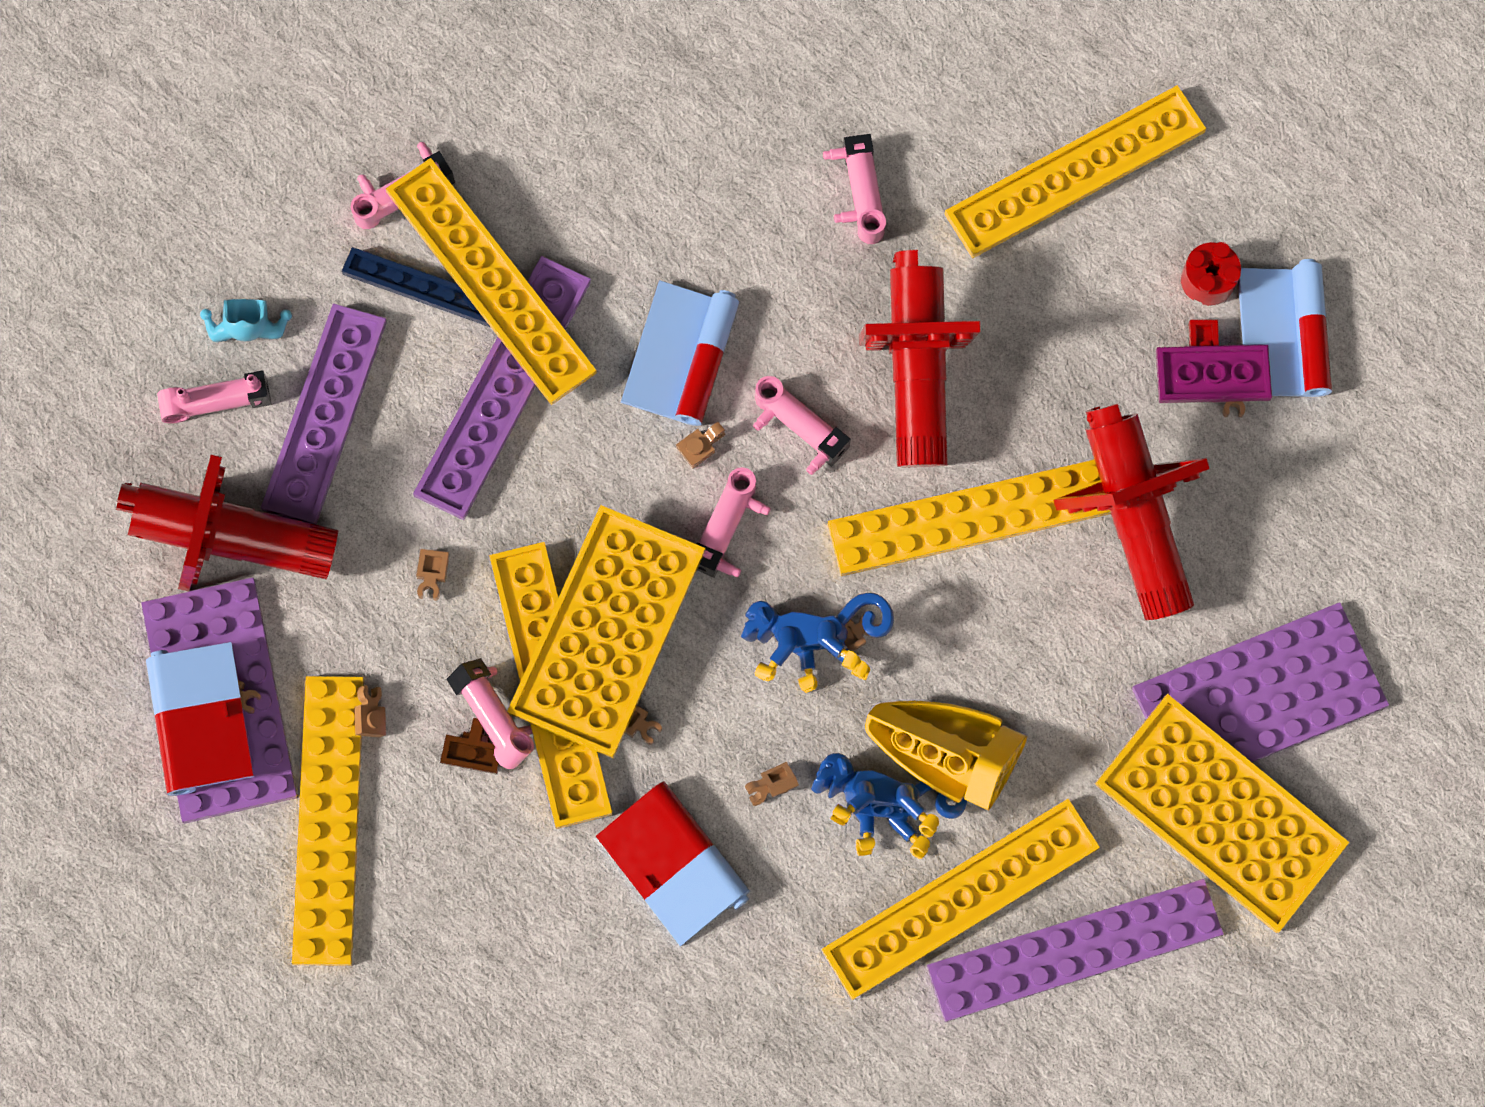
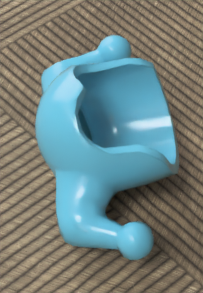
(245, 321)

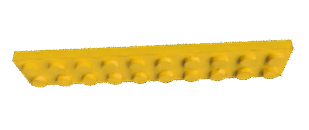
(1074, 171)
(491, 281)
(959, 519)
(568, 769)
(327, 823)
(960, 899)

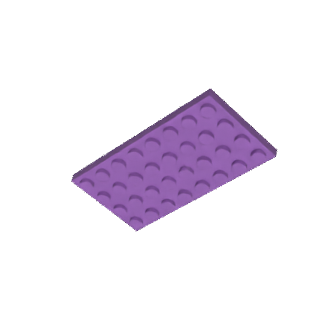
(218, 617)
(1276, 685)

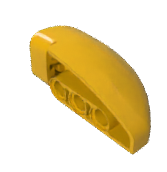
(948, 747)

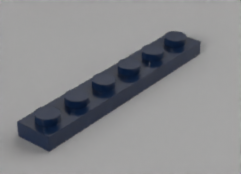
(410, 284)

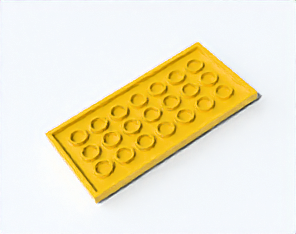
(606, 631)
(1222, 813)

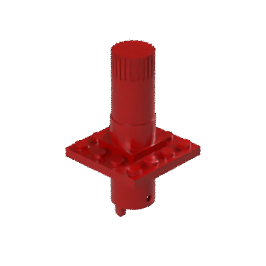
(918, 350)
(1134, 495)
(224, 529)

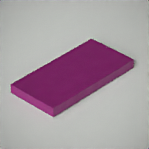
(1213, 374)

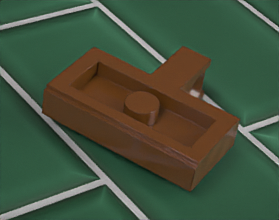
(470, 750)

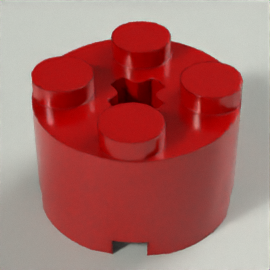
(1217, 260)

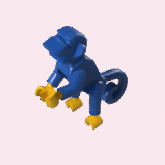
(805, 633)
(879, 795)

